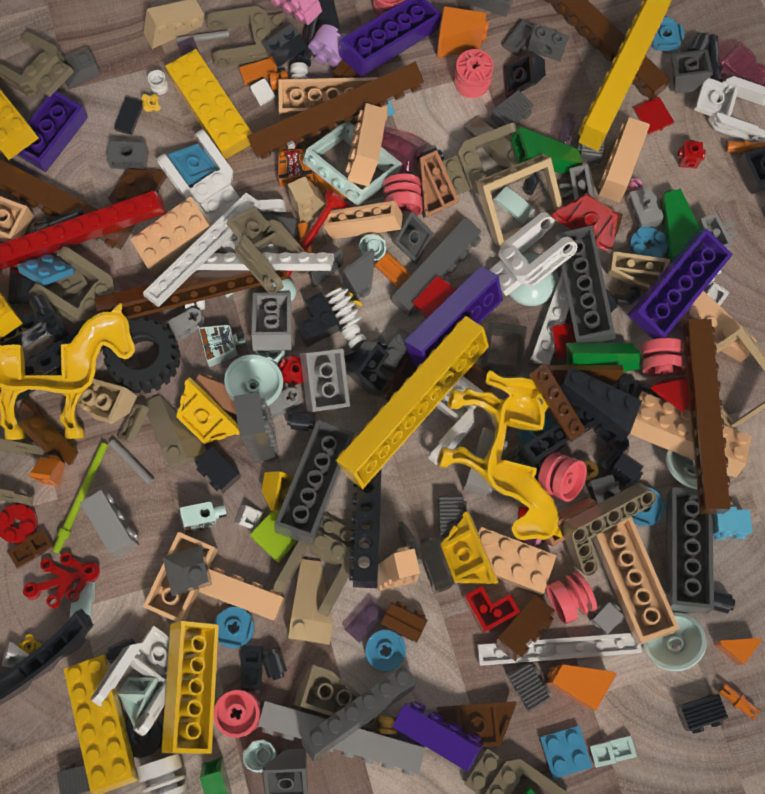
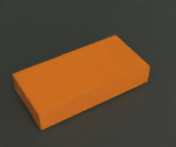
(257, 71)
(392, 270)

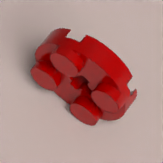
(27, 527)

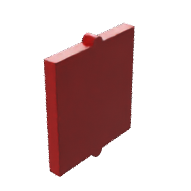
(655, 114)
(561, 336)

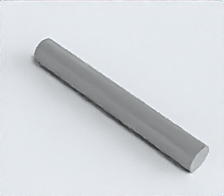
(205, 36)
(131, 462)

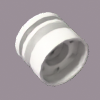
(162, 776)

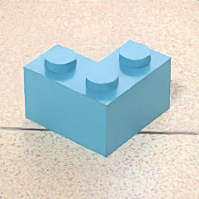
(732, 523)

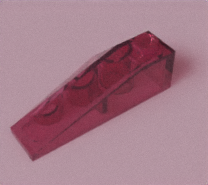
(743, 63)
(403, 146)

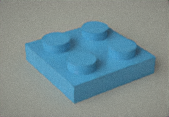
(192, 163)
(45, 270)
(565, 752)

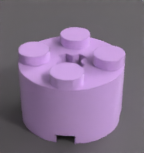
(326, 45)

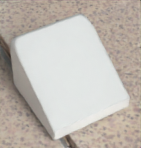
(262, 92)
(718, 293)
(248, 517)
(13, 655)

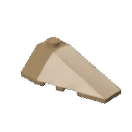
(107, 401)
(306, 621)

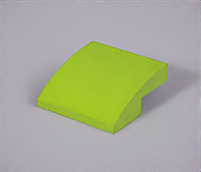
(273, 543)

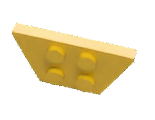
(204, 415)
(467, 554)

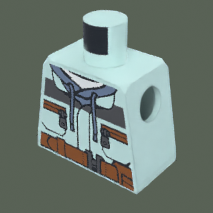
(220, 343)
(193, 520)

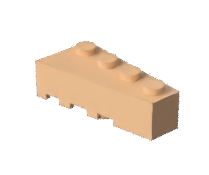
(398, 569)

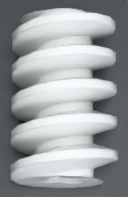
(344, 307)

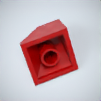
(674, 391)

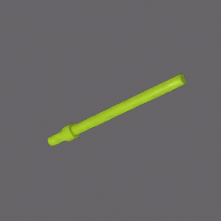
(63, 533)

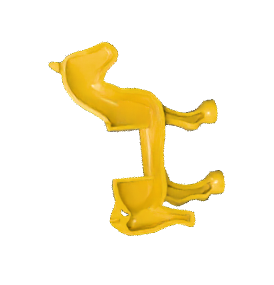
(78, 370)
(508, 478)

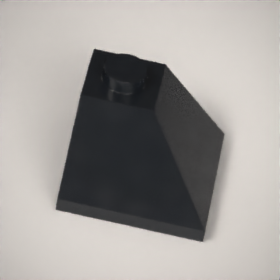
(523, 73)
(19, 287)

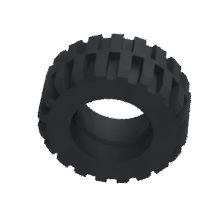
(159, 371)

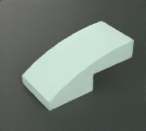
(516, 205)
(85, 601)
(613, 751)

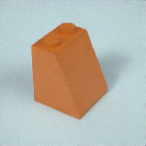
(461, 31)
(581, 684)

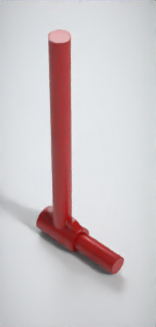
(333, 201)

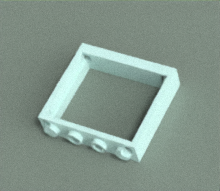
(338, 180)

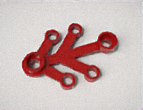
(64, 580)

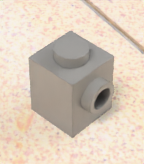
(606, 617)

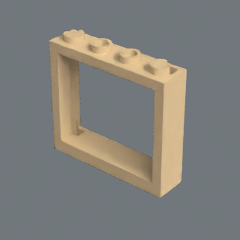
(509, 175)
(759, 355)

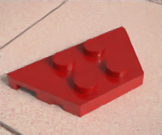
(587, 212)

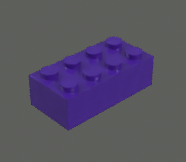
(55, 126)
(438, 735)

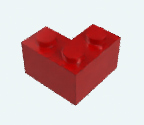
(488, 614)

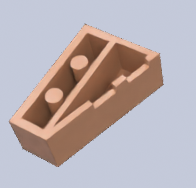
(436, 186)

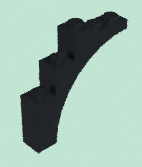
(46, 657)

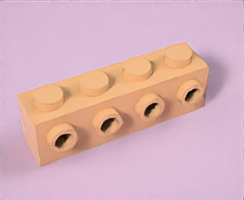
(363, 220)
(243, 595)

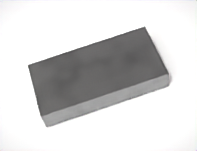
(519, 37)

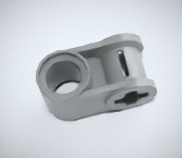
(184, 325)
(283, 403)

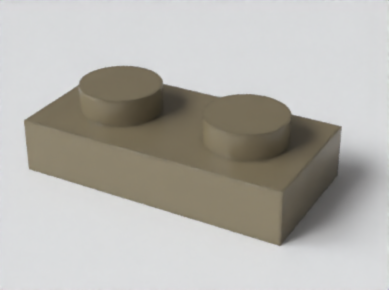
(69, 285)
(133, 423)

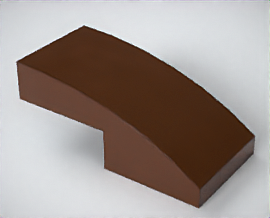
(30, 549)

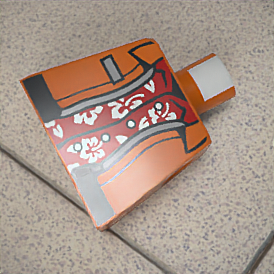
(292, 166)

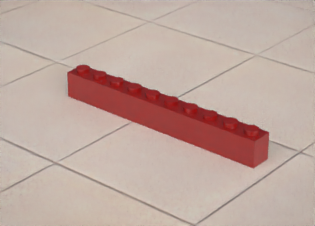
(81, 229)

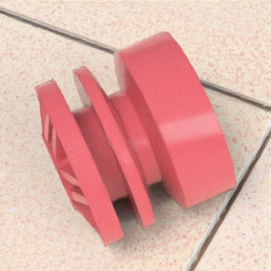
(473, 73)
(404, 190)
(572, 597)

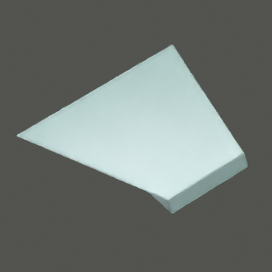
(136, 695)

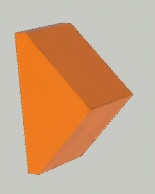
(738, 649)

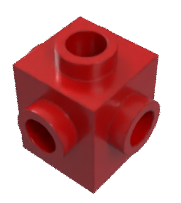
(691, 154)
(291, 369)

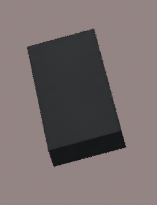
(128, 116)

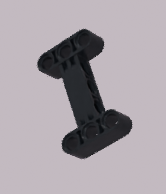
(37, 325)

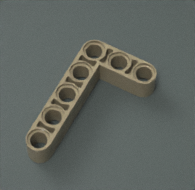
(600, 518)

